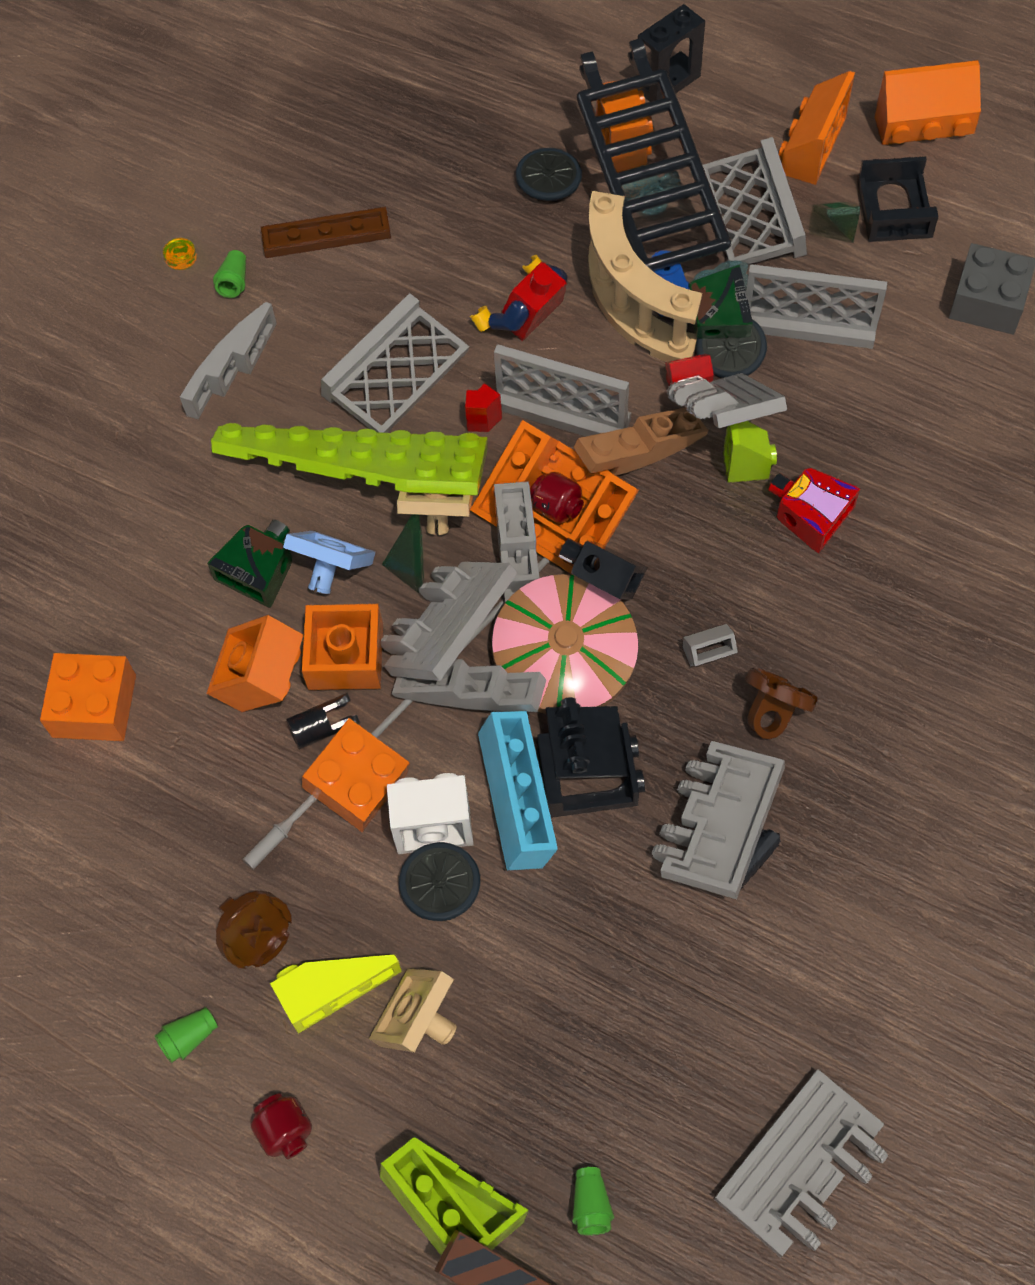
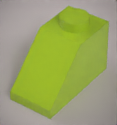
(748, 453)

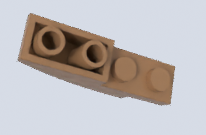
(643, 444)

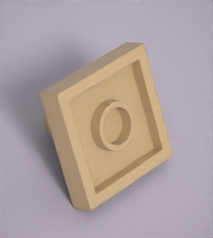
(435, 507)
(414, 1012)

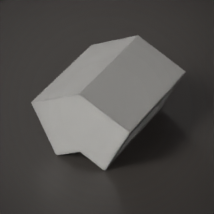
(706, 638)

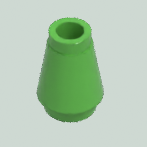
(231, 275)
(185, 1034)
(591, 1203)

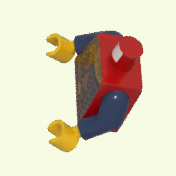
(528, 302)

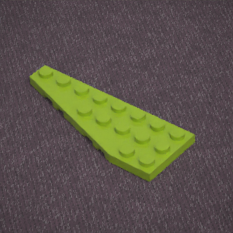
(410, 461)

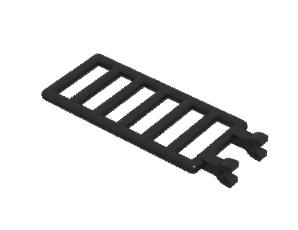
(690, 158)

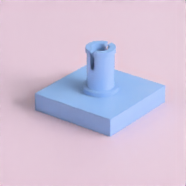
(328, 554)

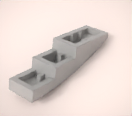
(234, 353)
(516, 533)
(476, 689)

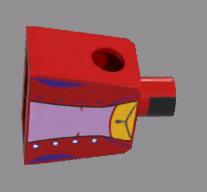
(814, 505)

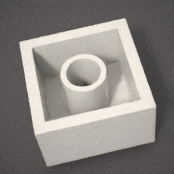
(429, 812)

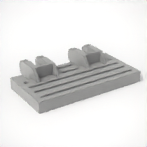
(726, 399)
(457, 608)
(724, 817)
(795, 1166)

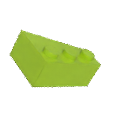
(447, 1198)

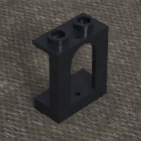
(662, 40)
(896, 224)
(622, 797)

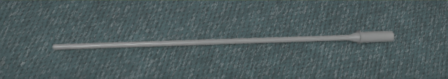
(281, 830)

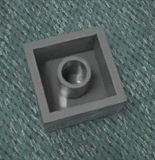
(992, 288)

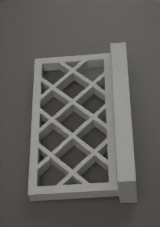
(781, 204)
(814, 320)
(369, 353)
(551, 406)

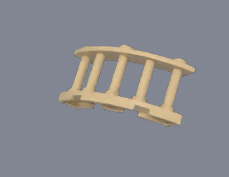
(632, 291)

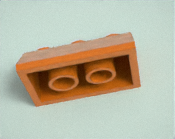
(929, 102)
(817, 128)

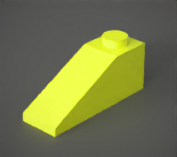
(323, 987)

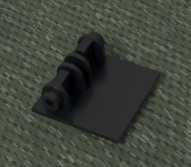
(586, 741)

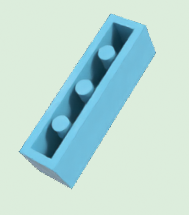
(517, 790)

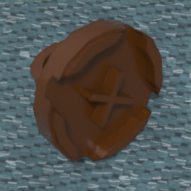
(778, 696)
(252, 929)

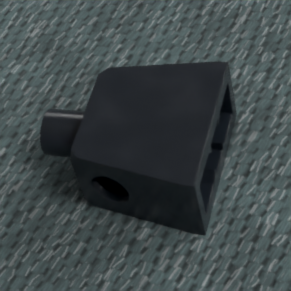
(616, 574)

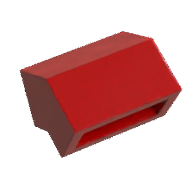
(689, 367)
(482, 409)

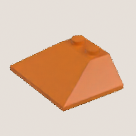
(536, 454)

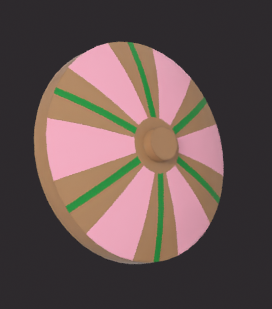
(569, 635)

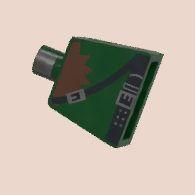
(723, 305)
(254, 562)

